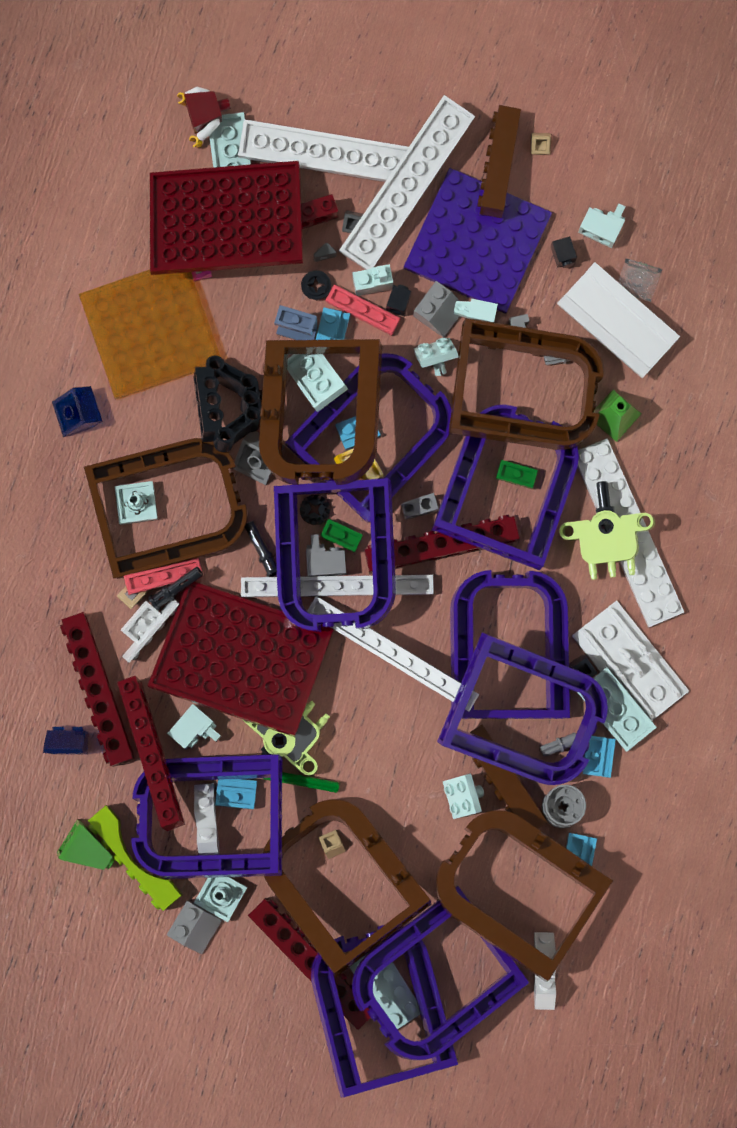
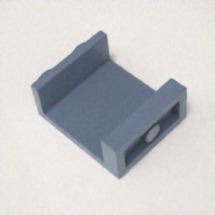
(295, 324)

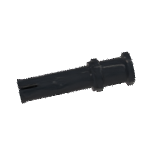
(262, 549)
(170, 591)

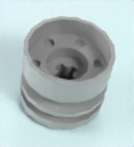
(568, 796)

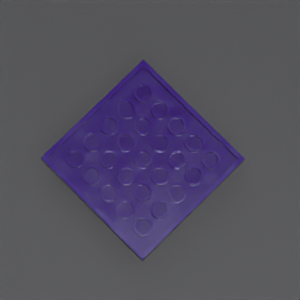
(475, 251)

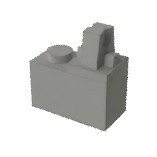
(324, 562)

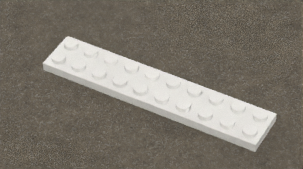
(319, 150)
(407, 183)
(651, 582)

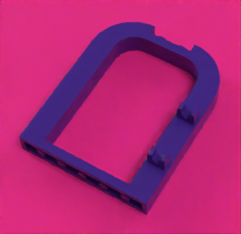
(411, 461)
(549, 513)
(288, 554)
(555, 638)
(505, 757)
(213, 865)
(457, 1024)
(336, 1029)

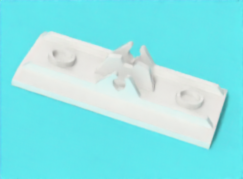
(618, 320)
(620, 645)

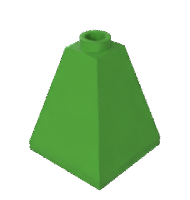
(616, 415)
(84, 848)

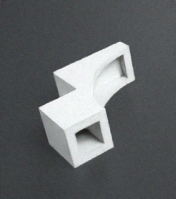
(206, 819)
(545, 991)

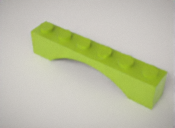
(109, 828)

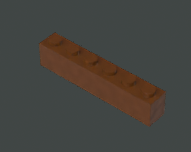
(500, 161)
(509, 788)

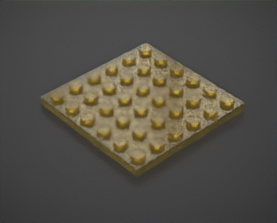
(148, 330)

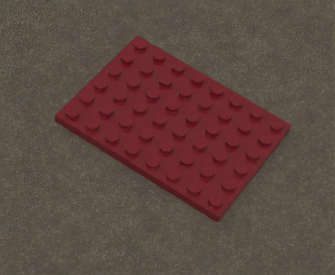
(225, 218)
(240, 659)

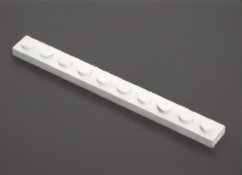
(337, 586)
(394, 654)

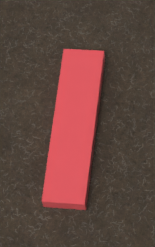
(363, 310)
(159, 576)

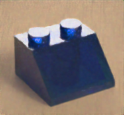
(77, 410)
(66, 741)

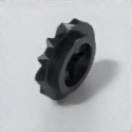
(309, 280)
(313, 518)

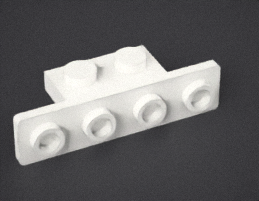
(144, 625)

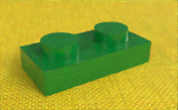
(516, 474)
(341, 535)

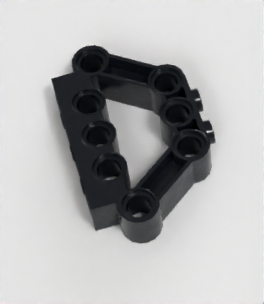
(236, 381)

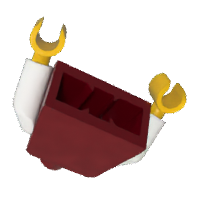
(203, 112)

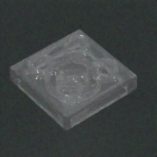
(639, 279)

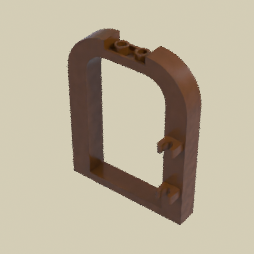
(536, 343)
(366, 413)
(155, 459)
(547, 850)
(381, 855)

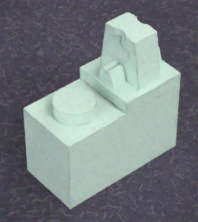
(603, 227)
(373, 280)
(476, 310)
(191, 725)

